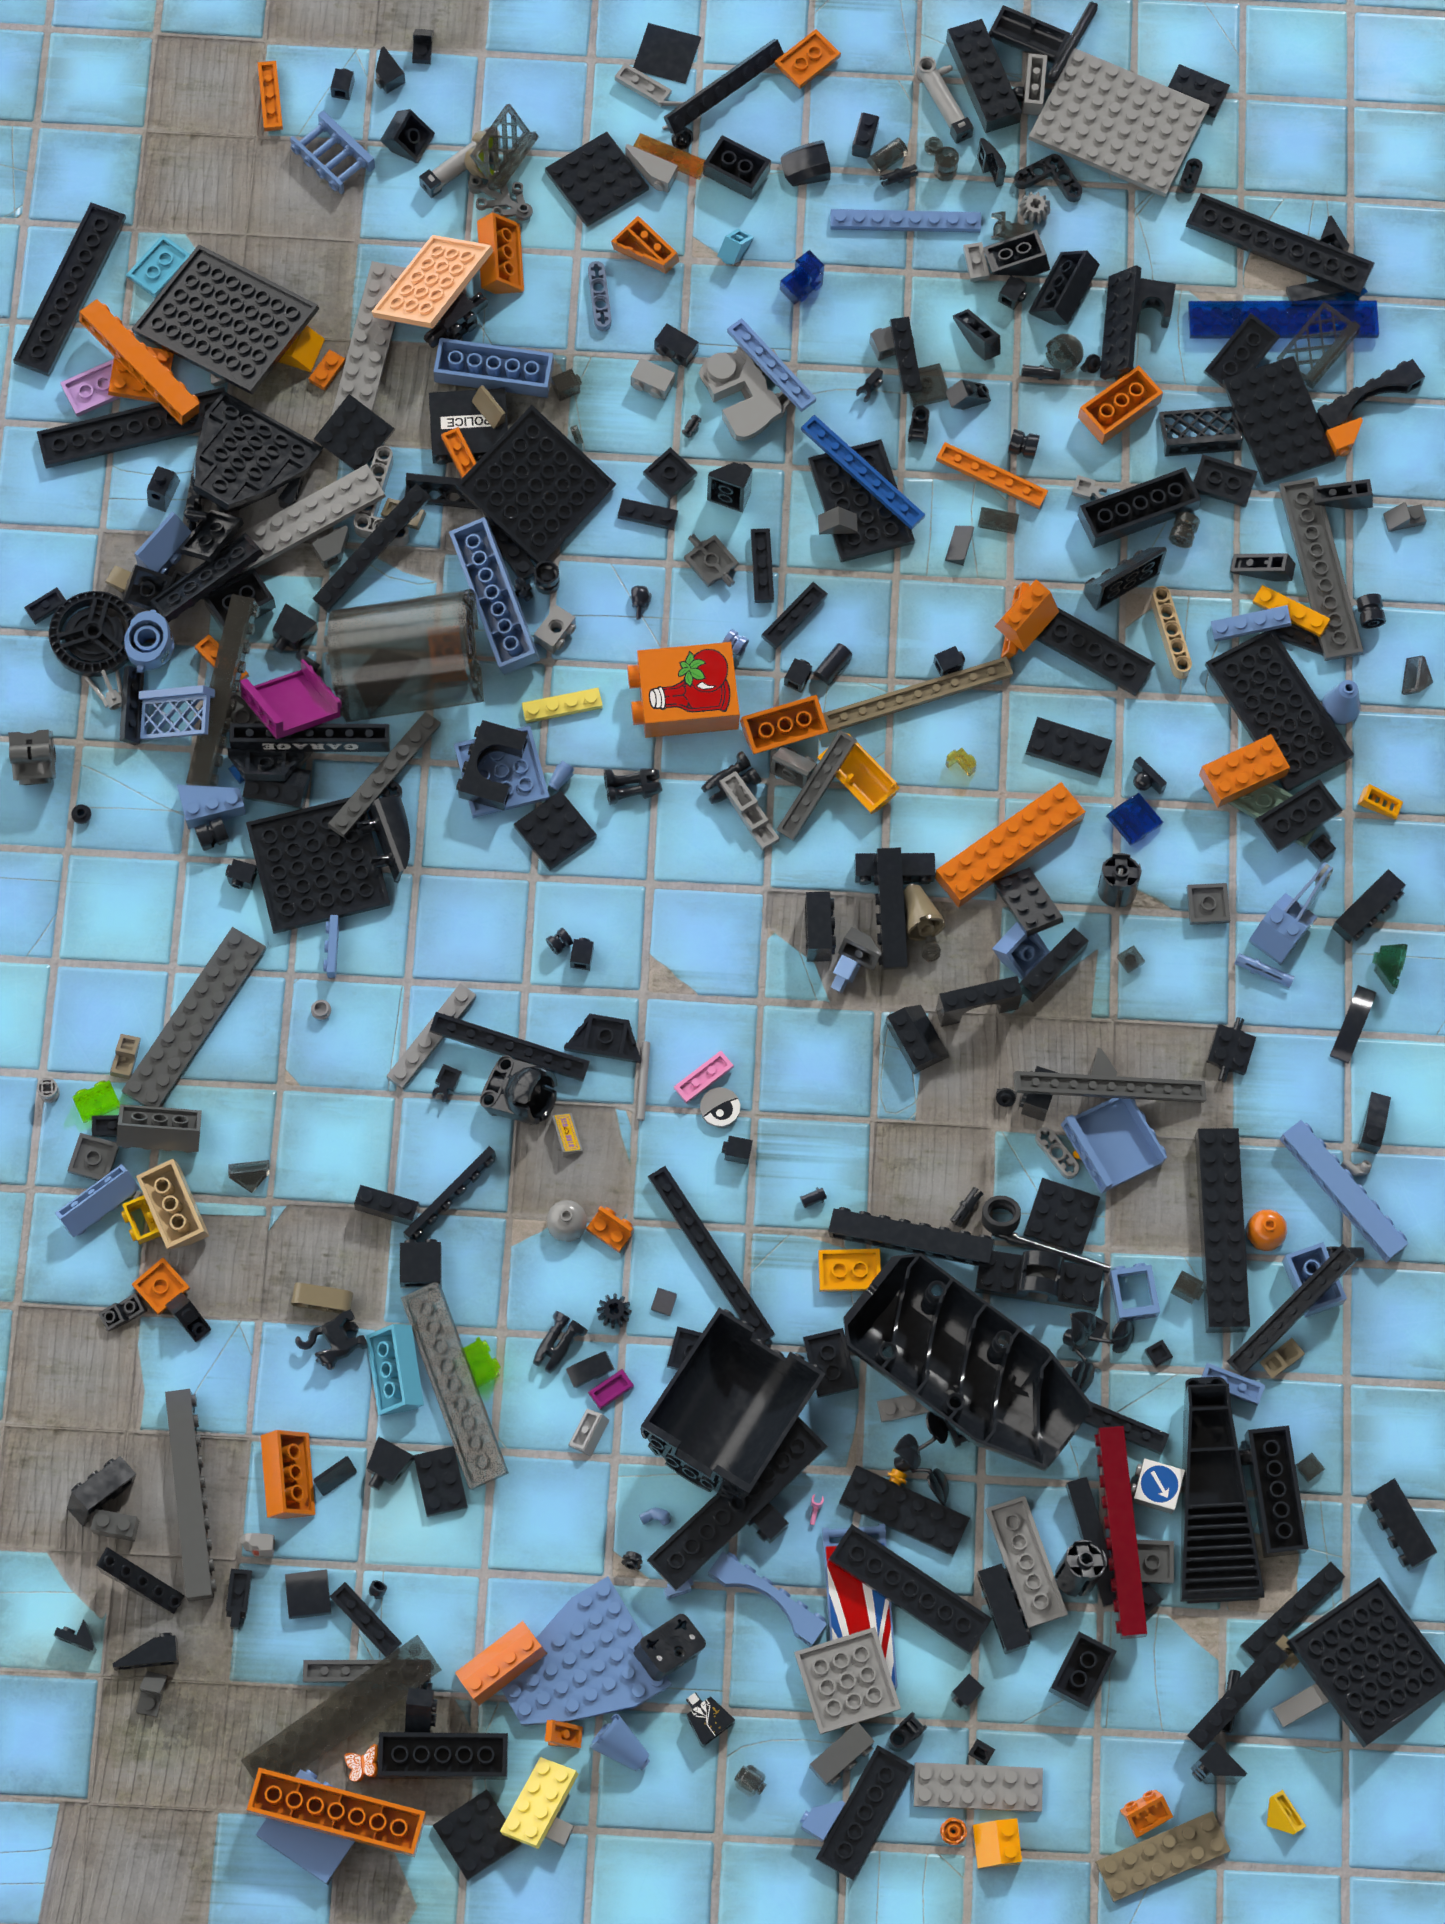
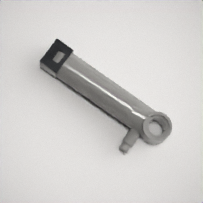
(959, 126)
(434, 180)

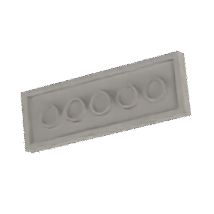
(1026, 1561)
(978, 1787)

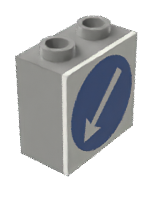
(1157, 1485)

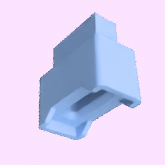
(845, 971)

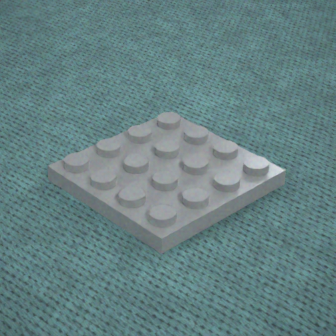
(847, 1680)

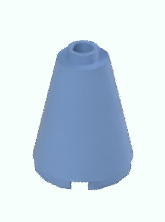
(1342, 702)
(620, 1744)

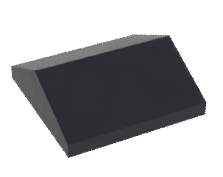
(144, 586)

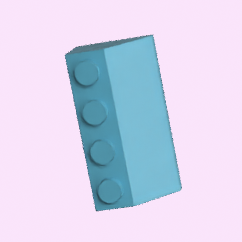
(394, 1369)

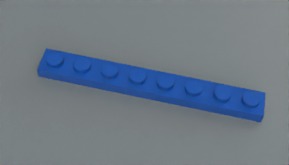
(862, 472)

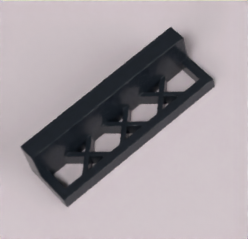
(440, 484)

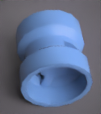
(738, 643)

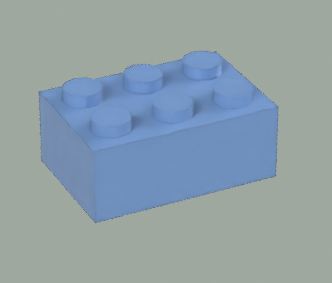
(1302, 1265)

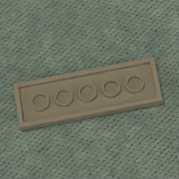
(1162, 1856)

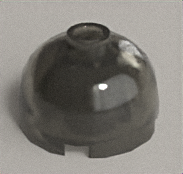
(1064, 352)

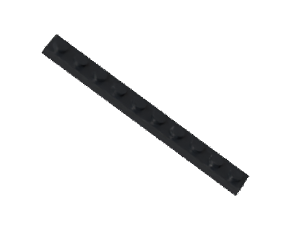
(710, 1253)

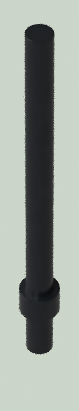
(1014, 1238)

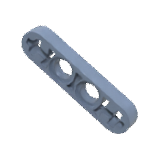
(599, 296)

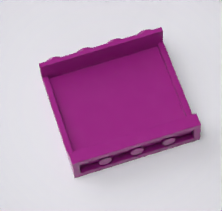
(292, 701)

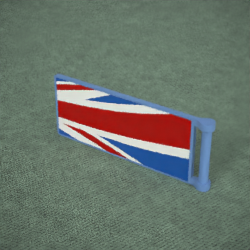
(855, 1605)

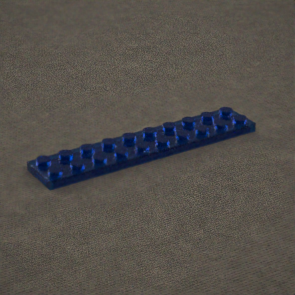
(1286, 318)

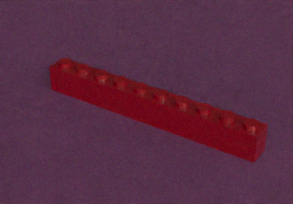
(1122, 1533)

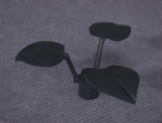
(1077, 1337)
(910, 1456)

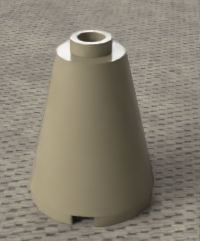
(921, 914)

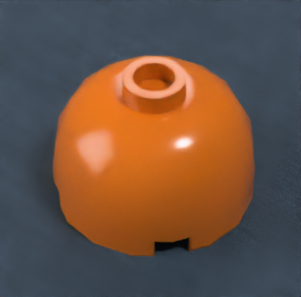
(1266, 1230)

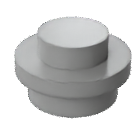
(321, 1009)

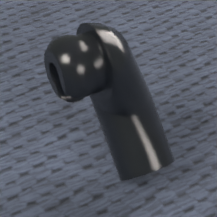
(302, 654)

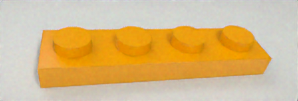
(1299, 614)

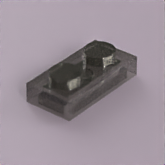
(998, 520)

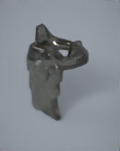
(1005, 229)

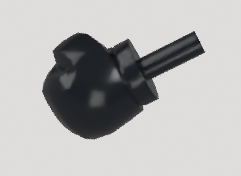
(640, 596)

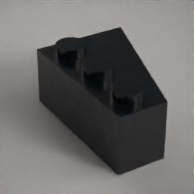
(100, 1488)

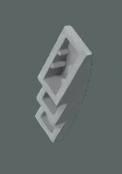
(749, 811)

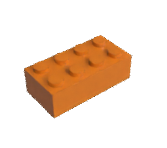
(1120, 404)
(1244, 770)

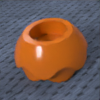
(960, 1831)

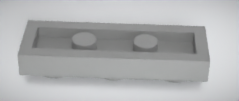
(642, 84)

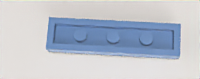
(1251, 623)

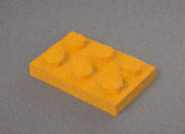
(847, 1269)

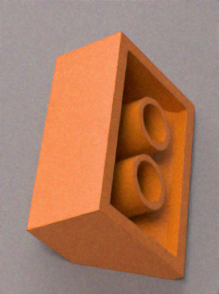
(1028, 616)

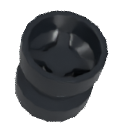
(559, 941)

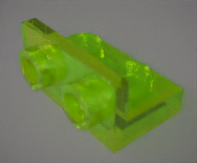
(96, 1100)
(481, 1363)

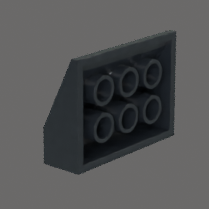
(1124, 577)

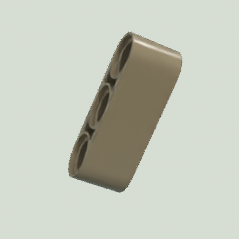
(321, 1298)

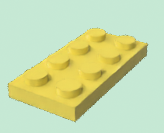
(539, 1802)

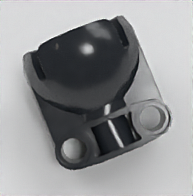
(519, 1091)

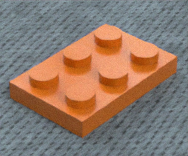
(807, 59)

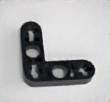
(1050, 170)

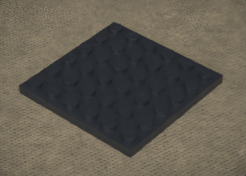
(535, 485)
(312, 869)
(1370, 1661)

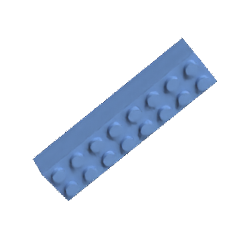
(494, 596)

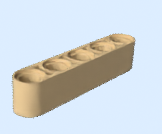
(1171, 623)

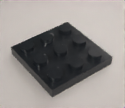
(354, 433)
(555, 830)
(1061, 1216)
(475, 1835)

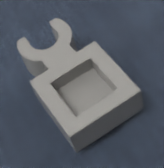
(1086, 488)

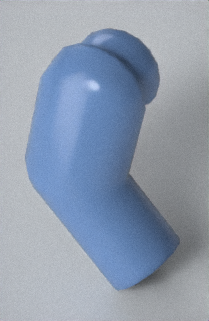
(657, 1514)

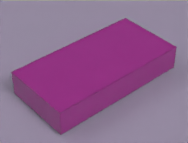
(611, 1389)

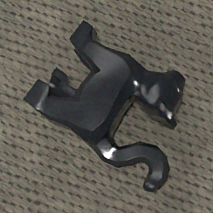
(336, 1336)

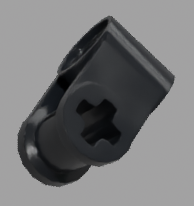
(919, 427)
(909, 1730)

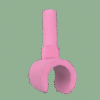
(816, 1506)

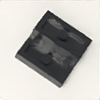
(991, 161)
(308, 1594)

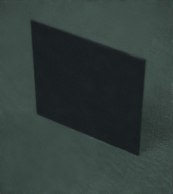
(667, 53)

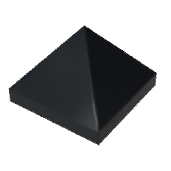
(981, 1751)

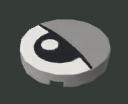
(720, 1107)

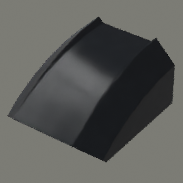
(806, 164)

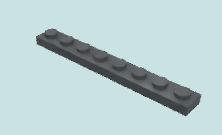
(384, 774)

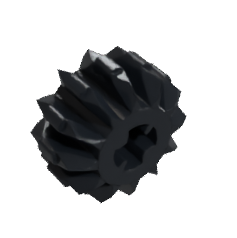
(613, 1303)

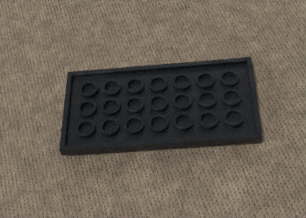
(1277, 700)

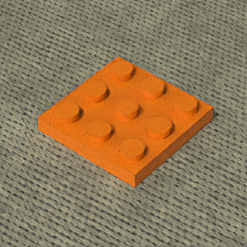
(126, 386)

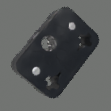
(669, 1647)

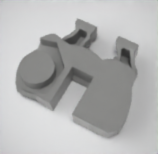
(736, 372)

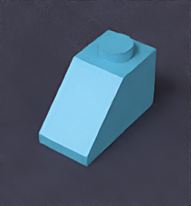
(734, 246)

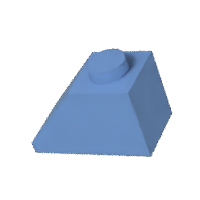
(821, 1819)

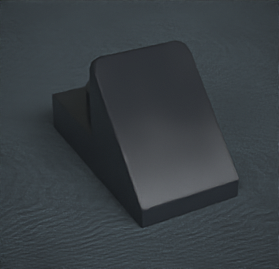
(422, 46)
(1334, 235)
(82, 1639)

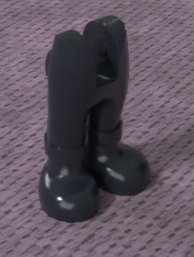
(742, 764)
(559, 1352)

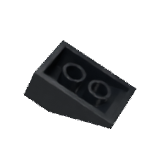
(1018, 256)

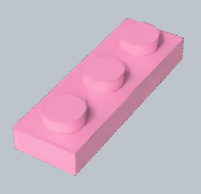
(703, 1077)

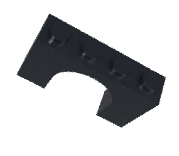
(489, 738)
(1003, 993)

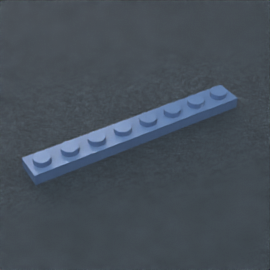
(905, 220)

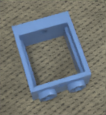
(1139, 1312)

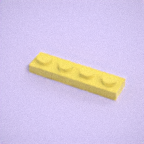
(562, 705)

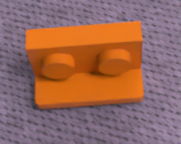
(610, 1228)
(1146, 1812)

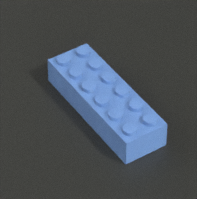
(493, 367)

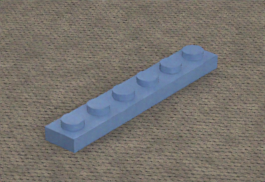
(771, 365)

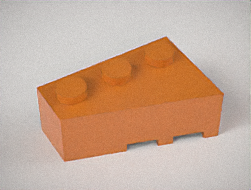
(646, 246)

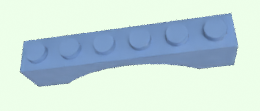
(731, 1573)

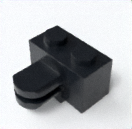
(420, 1709)

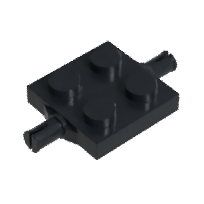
(1231, 1049)

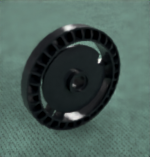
(80, 627)

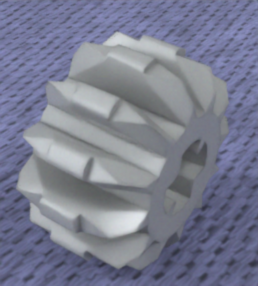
(1034, 207)

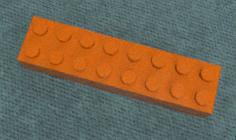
(1009, 844)
(336, 1812)

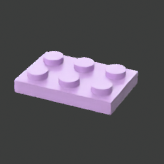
(89, 389)

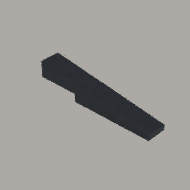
(1091, 1529)

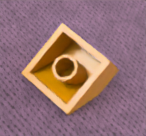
(304, 350)
(997, 1843)

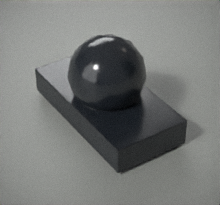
(1147, 776)

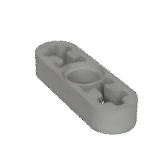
(1058, 1144)

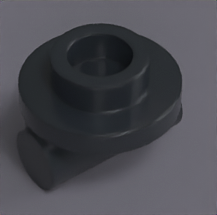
(1091, 364)
(1005, 1097)

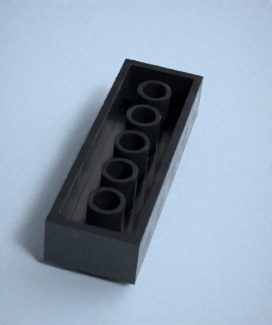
(983, 76)
(1138, 507)
(1276, 1491)
(443, 1756)

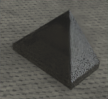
(1416, 675)
(249, 1174)

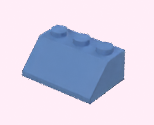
(163, 545)

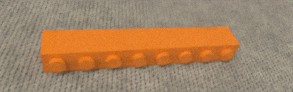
(139, 361)

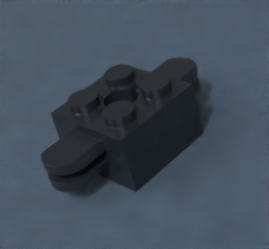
(458, 319)

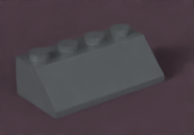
(158, 1128)

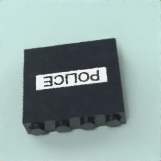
(456, 410)

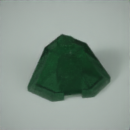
(1389, 963)

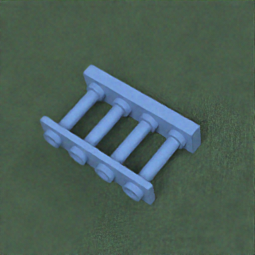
(338, 136)

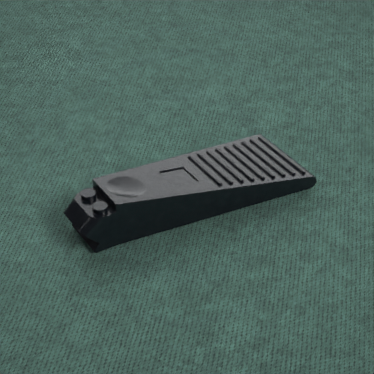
(1216, 1521)

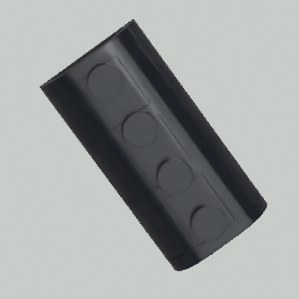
(1028, 34)

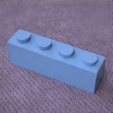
(97, 1201)

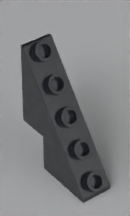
(139, 1580)

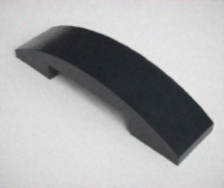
(1353, 1024)

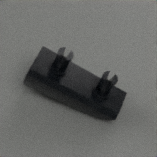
(393, 833)

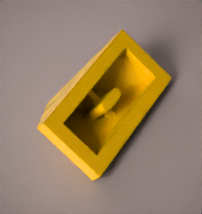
(1283, 1814)

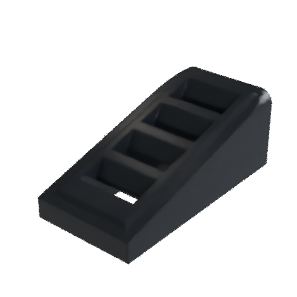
(290, 493)

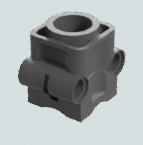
(32, 757)

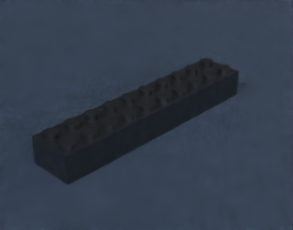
(1222, 1230)

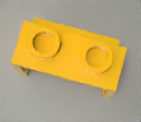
(133, 1205)

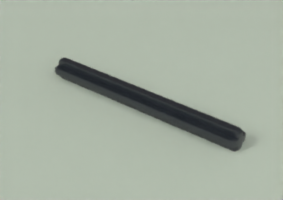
(1072, 41)

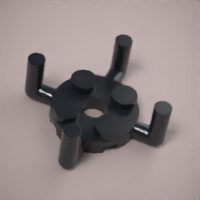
(194, 509)

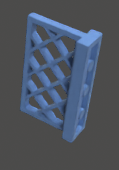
(177, 696)

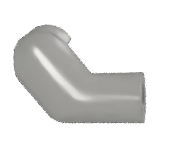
(1357, 1169)

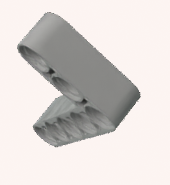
(370, 517)

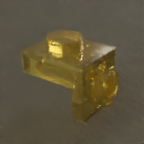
(966, 761)

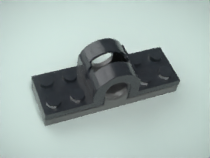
(1041, 1279)

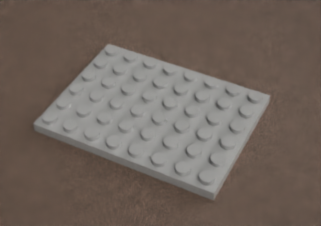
(1119, 122)

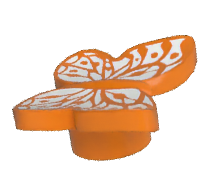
(363, 1764)

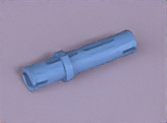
(1256, 966)

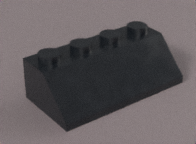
(1064, 287)
(1401, 1525)

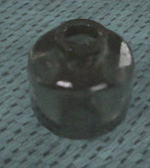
(750, 1780)

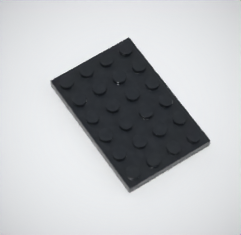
(1278, 420)
(876, 524)

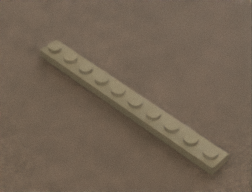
(918, 694)

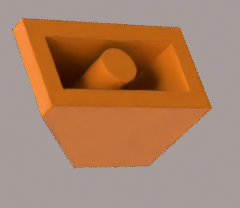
(1343, 437)

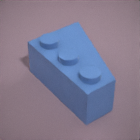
(208, 803)

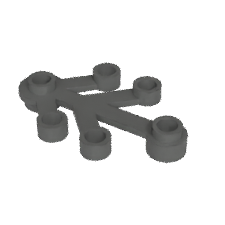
(501, 199)

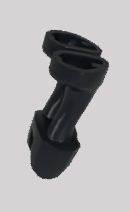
(642, 777)

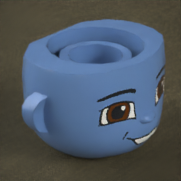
(144, 627)

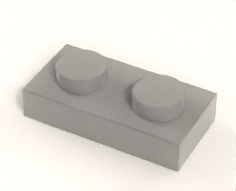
(976, 261)

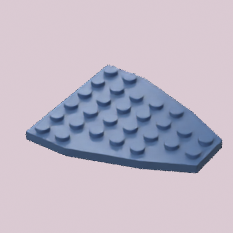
(586, 1663)

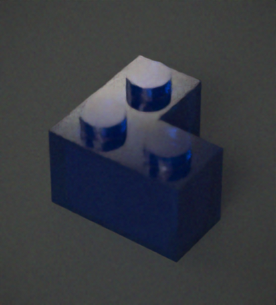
(804, 278)

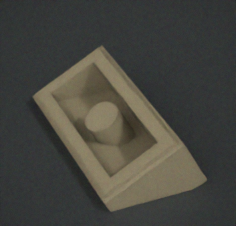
(488, 407)

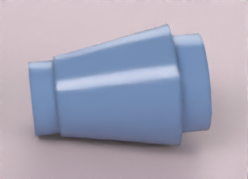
(561, 775)

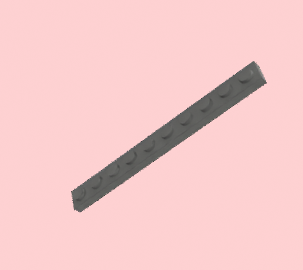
(1109, 1086)

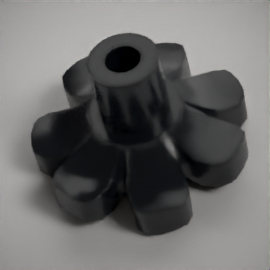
(523, 590)

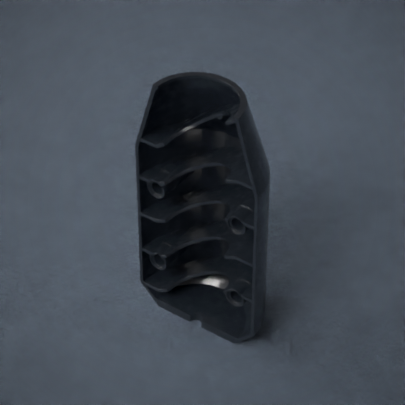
(955, 1339)

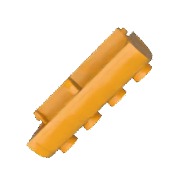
(866, 779)

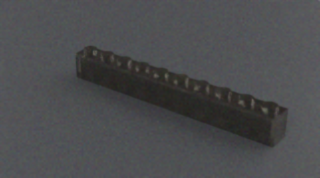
(226, 682)

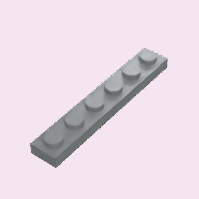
(426, 1041)

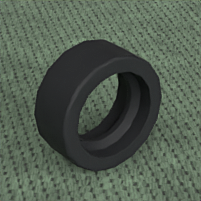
(996, 1227)

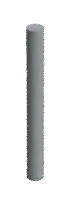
(643, 1081)

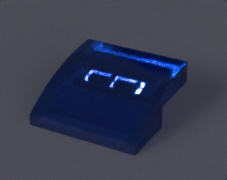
(1134, 819)

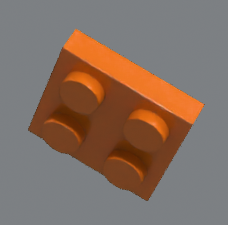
(160, 1285)

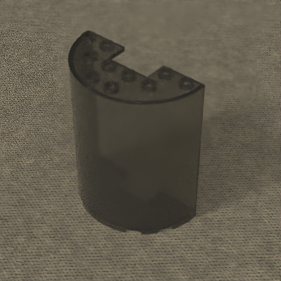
(405, 655)

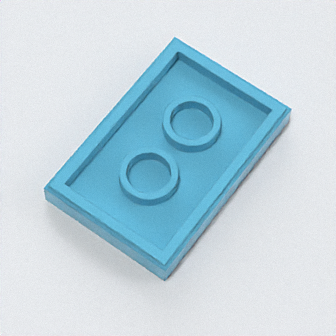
(158, 266)

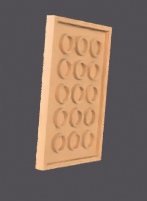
(432, 281)

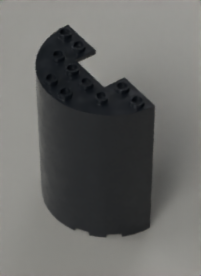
(728, 1407)

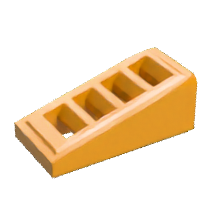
(1377, 807)

